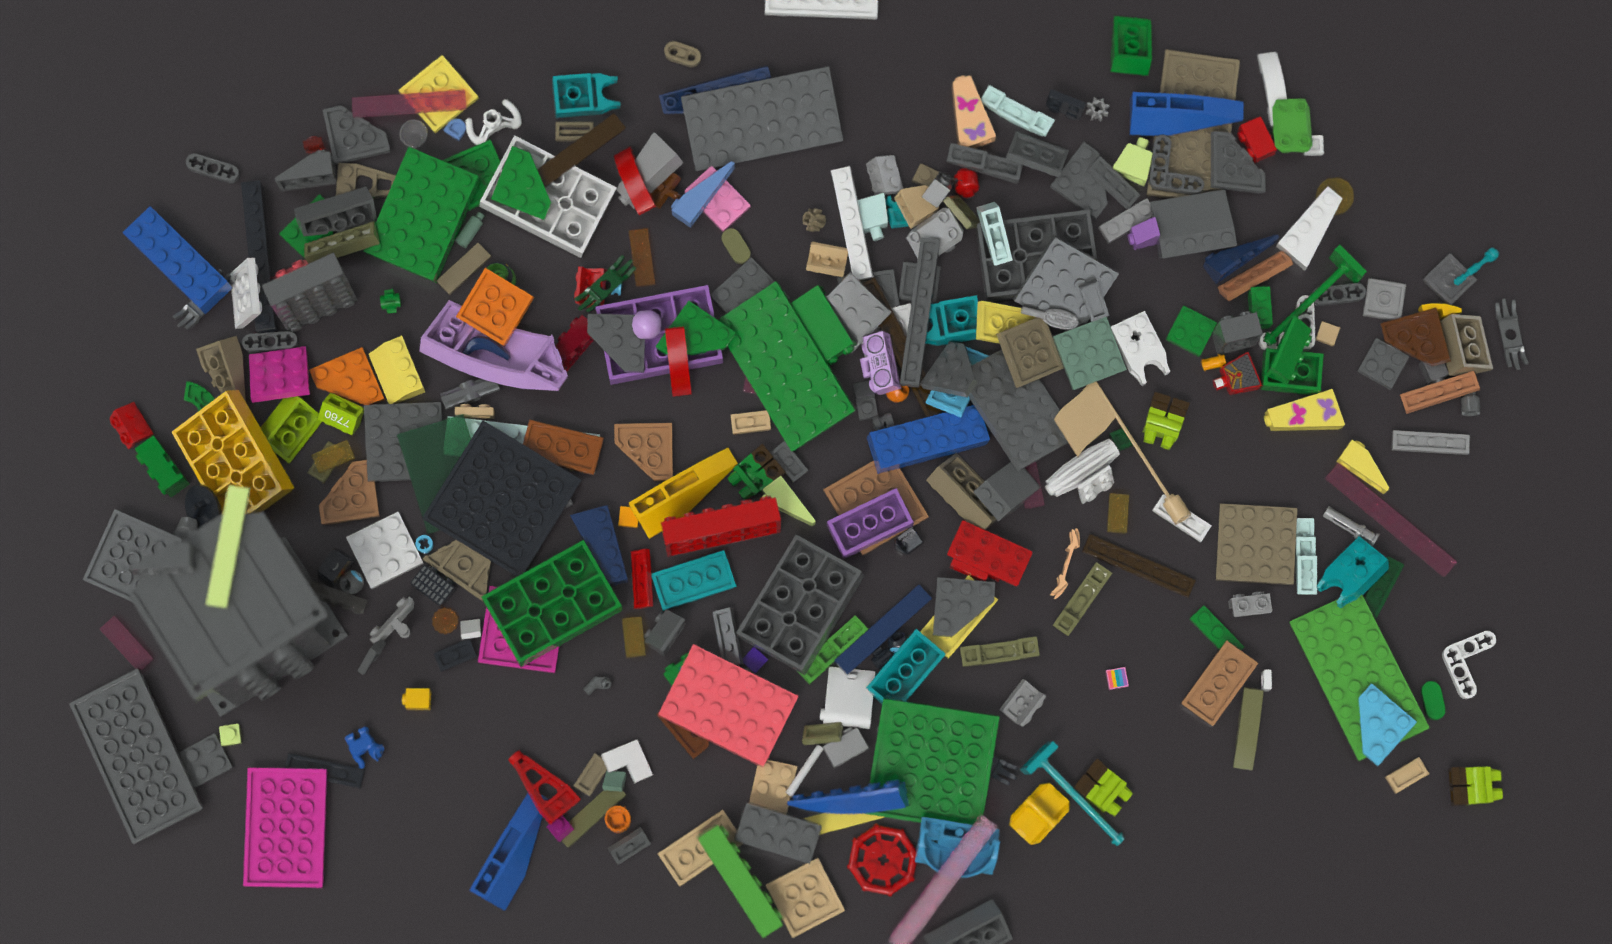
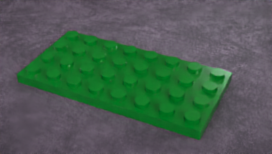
(786, 367)

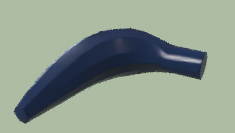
(485, 343)

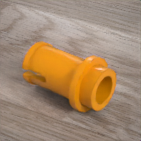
(1213, 362)

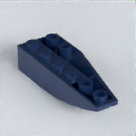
(672, 103)

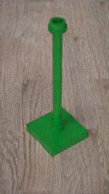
(1346, 265)

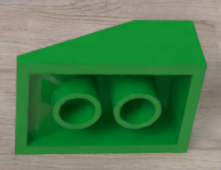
(1131, 45)

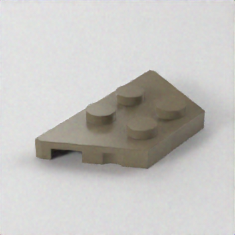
(463, 567)

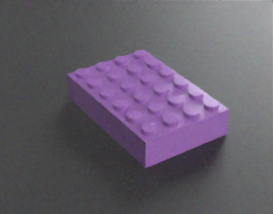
(667, 307)

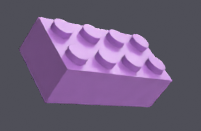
(870, 523)

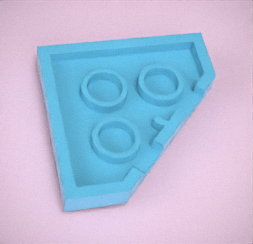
(1381, 724)

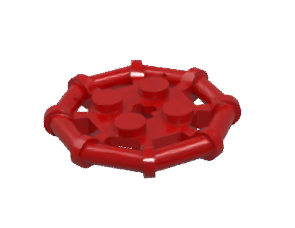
(873, 866)

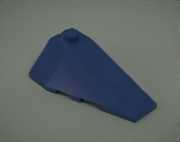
(1230, 260)

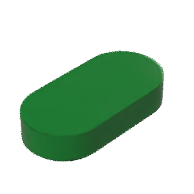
(1432, 700)

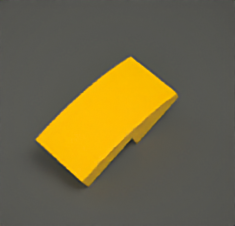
(1444, 310)

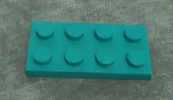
(693, 580)

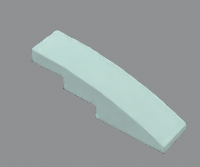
(1305, 557)

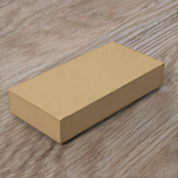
(1407, 775)

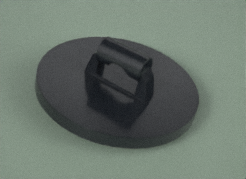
(202, 505)

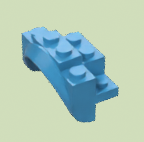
(948, 837)

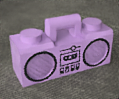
(882, 363)

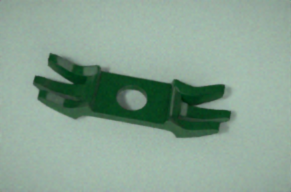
(611, 275)

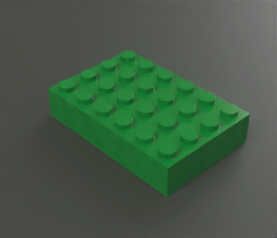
(423, 214)
(552, 603)

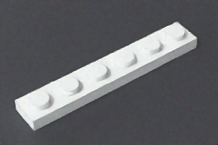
(852, 223)

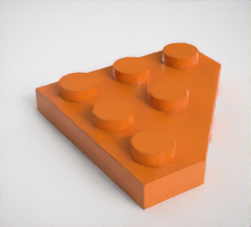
(349, 378)

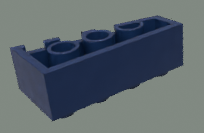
(599, 535)

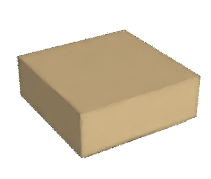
(1327, 333)

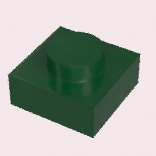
(1120, 439)

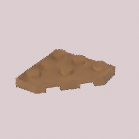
(648, 447)
(350, 497)

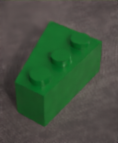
(161, 467)

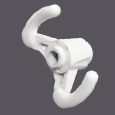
(500, 123)

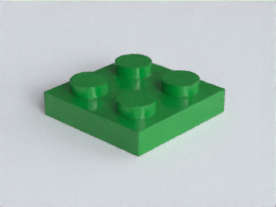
(1191, 331)

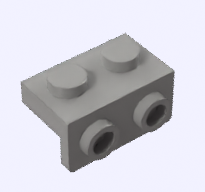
(884, 175)
(1250, 605)
(1022, 703)

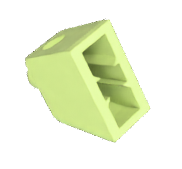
(1134, 162)

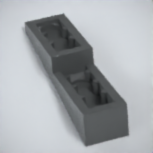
(984, 163)

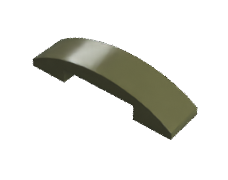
(1082, 599)
(999, 652)

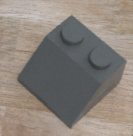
(665, 632)

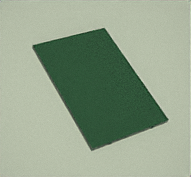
(431, 455)

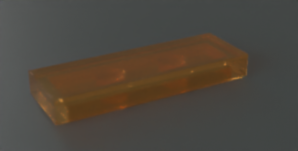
(642, 257)

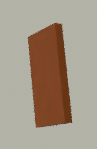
(564, 446)

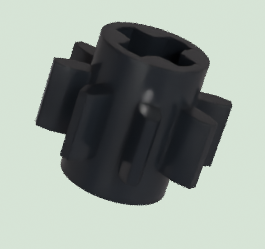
(881, 657)

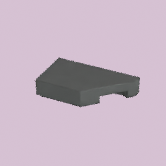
(372, 655)

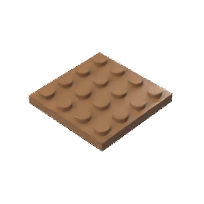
(867, 485)

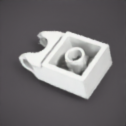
(1141, 352)

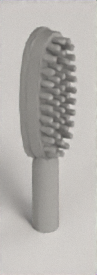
(1053, 317)

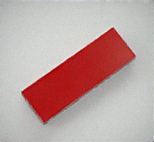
(641, 578)

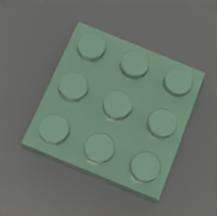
(1089, 353)

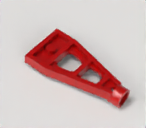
(557, 805)

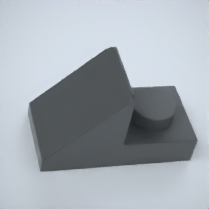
(864, 400)

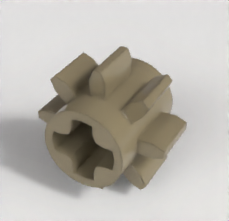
(814, 220)

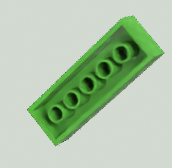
(741, 883)

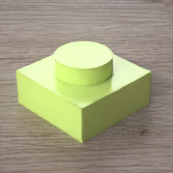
(230, 735)

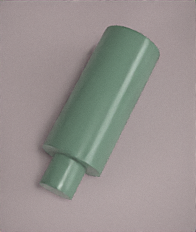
(470, 230)

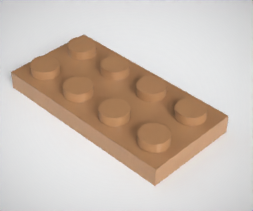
(1219, 683)

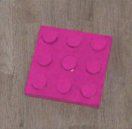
(279, 374)

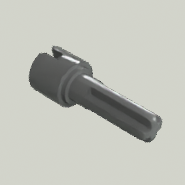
(1470, 405)

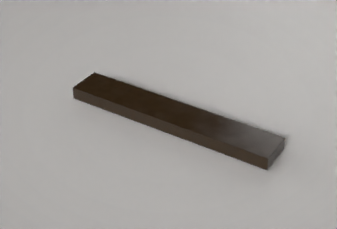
(580, 149)
(1138, 566)

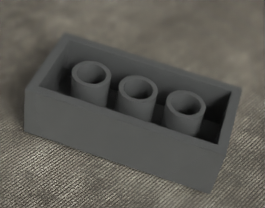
(777, 832)

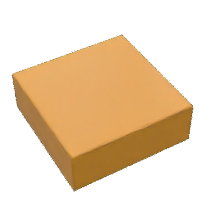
(627, 518)

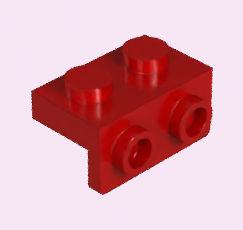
(585, 279)
(130, 425)

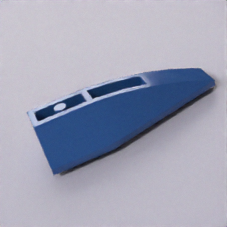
(1179, 113)
(856, 799)
(510, 857)

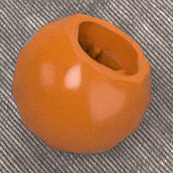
(898, 395)

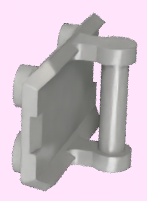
(939, 226)
(404, 606)

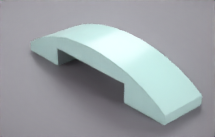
(1016, 113)

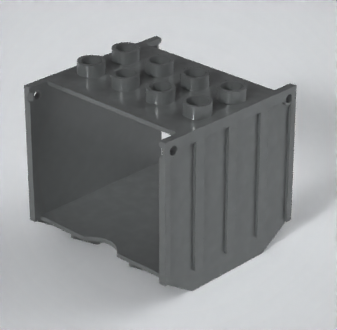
(263, 634)

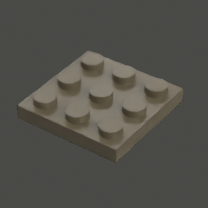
(1029, 351)

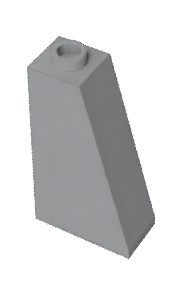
(655, 164)

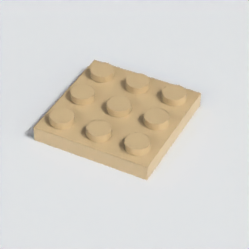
(805, 898)

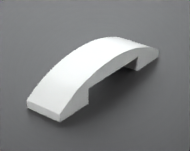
(1273, 80)

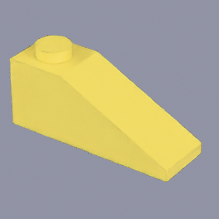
(1360, 463)

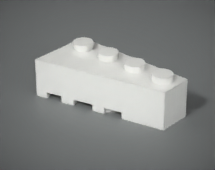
(1308, 231)

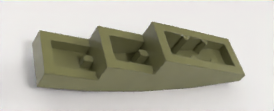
(1248, 728)

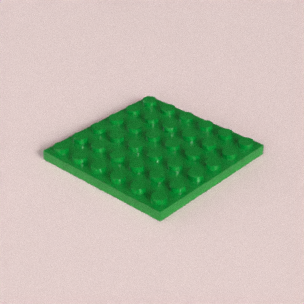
(939, 756)

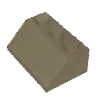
(1466, 344)

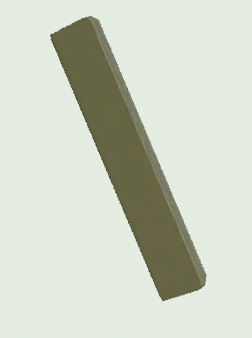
(342, 243)
(592, 814)

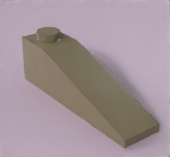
(224, 364)

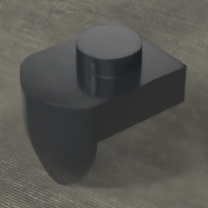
(908, 541)

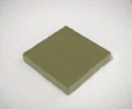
(962, 211)

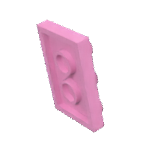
(726, 204)

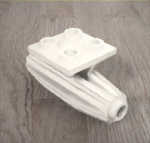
(1087, 472)

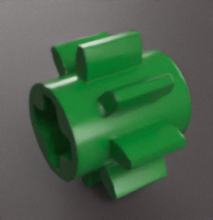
(390, 301)

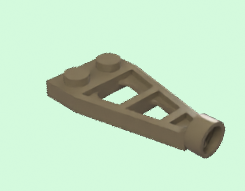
(348, 176)

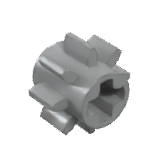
(1097, 115)

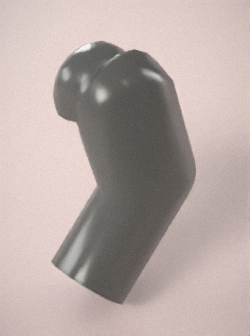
(597, 682)

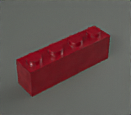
(574, 342)

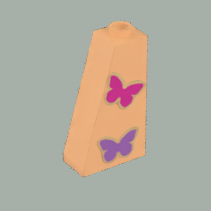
(970, 116)

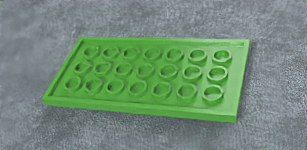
(1346, 658)

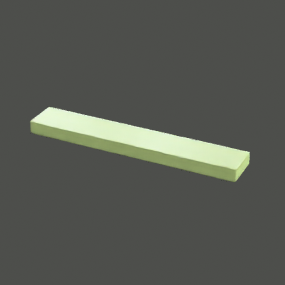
(228, 547)

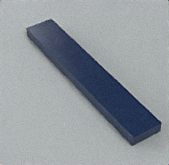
(882, 629)

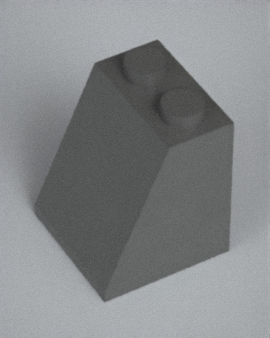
(1006, 491)

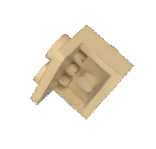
(827, 259)

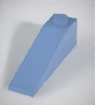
(696, 200)

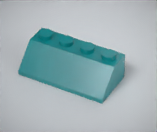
(906, 669)

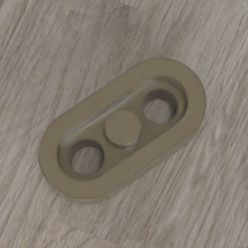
(683, 53)

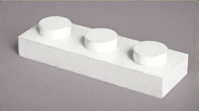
(1192, 526)

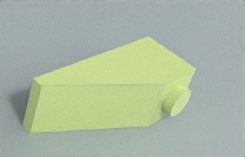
(788, 501)

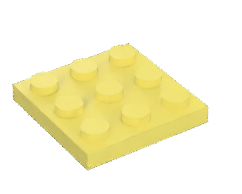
(437, 78)

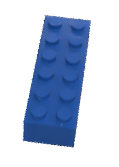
(177, 260)
(927, 439)

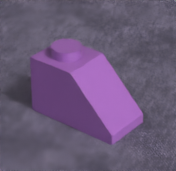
(1144, 234)

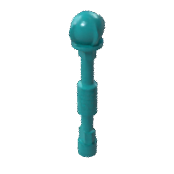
(1489, 256)

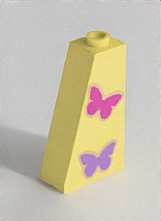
(1308, 413)

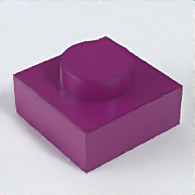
(560, 828)

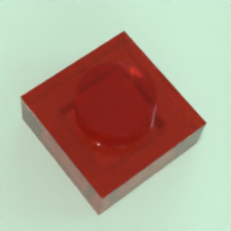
(313, 144)

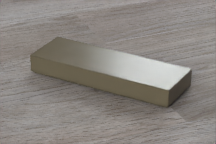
(463, 268)

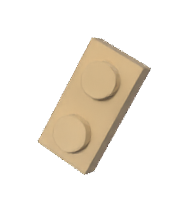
(482, 412)
(750, 422)

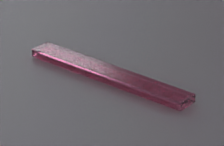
(1391, 520)
(943, 881)

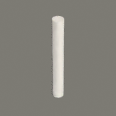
(804, 770)

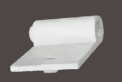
(848, 699)

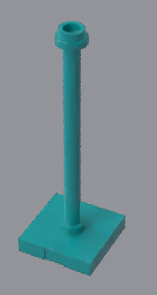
(1040, 759)

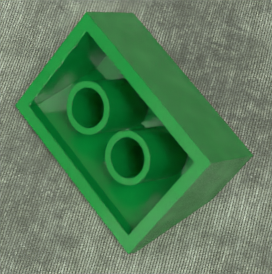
(1289, 351)

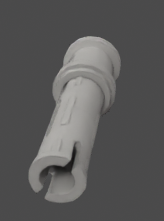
(1350, 526)

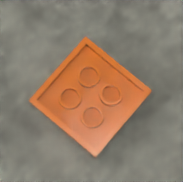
(495, 307)

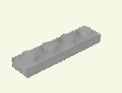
(1430, 442)

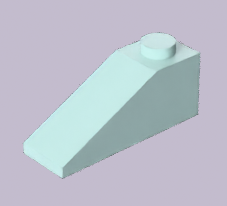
(994, 233)

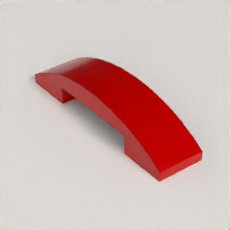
(633, 181)
(678, 361)

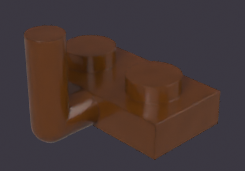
(666, 190)

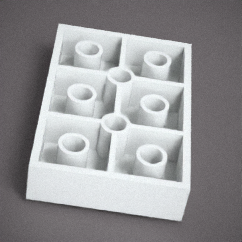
(575, 209)

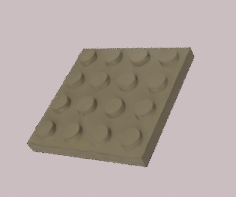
(1256, 544)

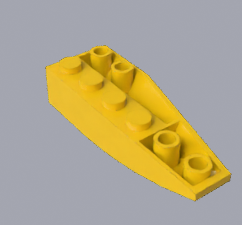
(681, 492)

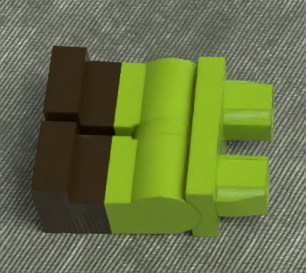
(1164, 426)
(1480, 785)
(1105, 794)

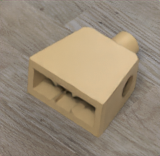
(914, 206)

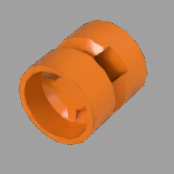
(618, 819)

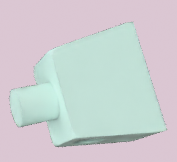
(874, 215)

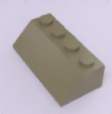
(957, 484)

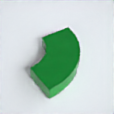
(197, 395)

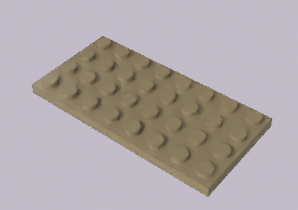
(1192, 150)

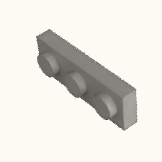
(1123, 222)

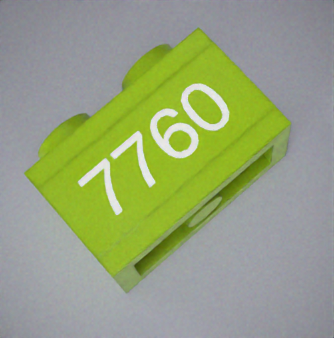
(341, 413)

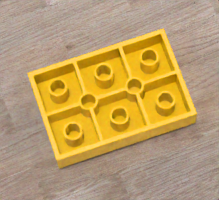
(231, 450)

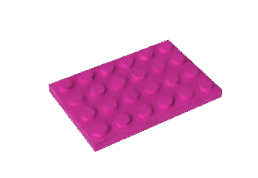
(285, 827)

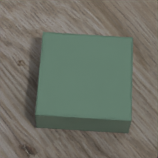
(614, 781)

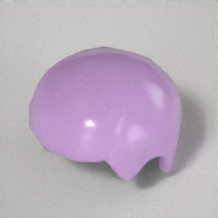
(646, 324)

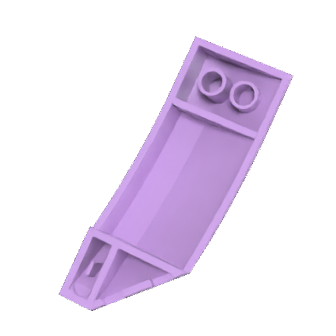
(532, 360)

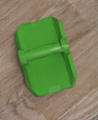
(1291, 125)

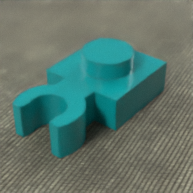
(894, 214)

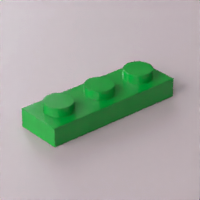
(1213, 628)

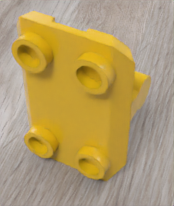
(1039, 813)

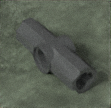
(468, 392)

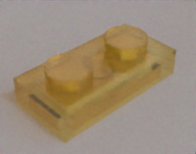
(333, 456)
(1117, 513)
(633, 637)

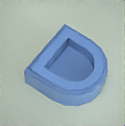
(455, 128)

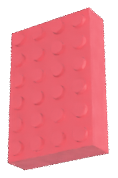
(728, 706)

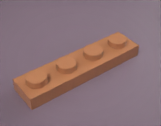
(1255, 275)
(1440, 392)

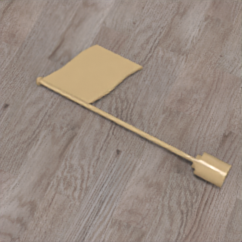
(1088, 418)

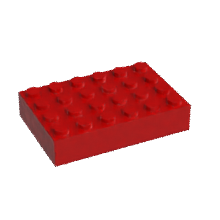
(721, 526)

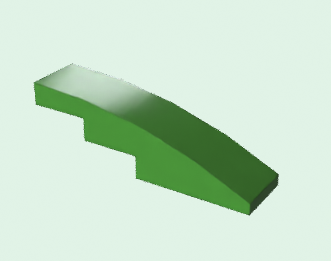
(835, 647)

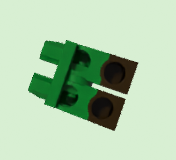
(753, 474)

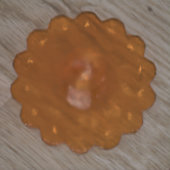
(445, 621)

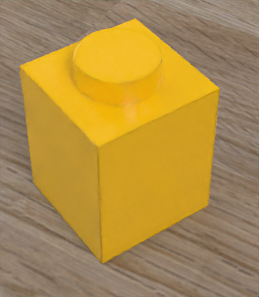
(417, 699)

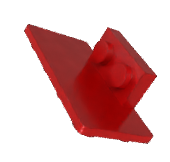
(989, 553)

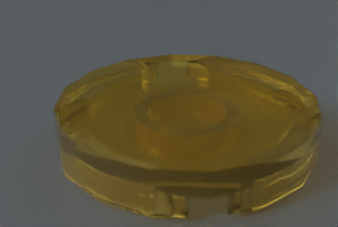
(1341, 188)

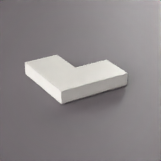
(630, 756)

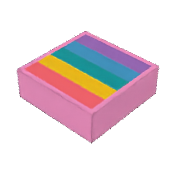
(1117, 678)

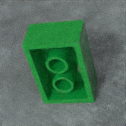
(1306, 381)

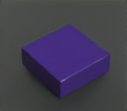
(754, 660)

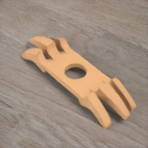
(1074, 544)

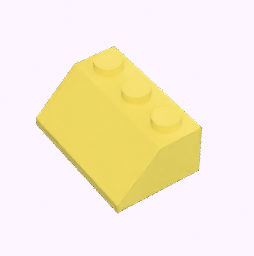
(396, 371)

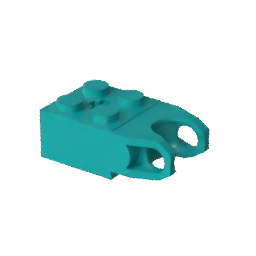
(588, 92)
(946, 321)
(1354, 571)

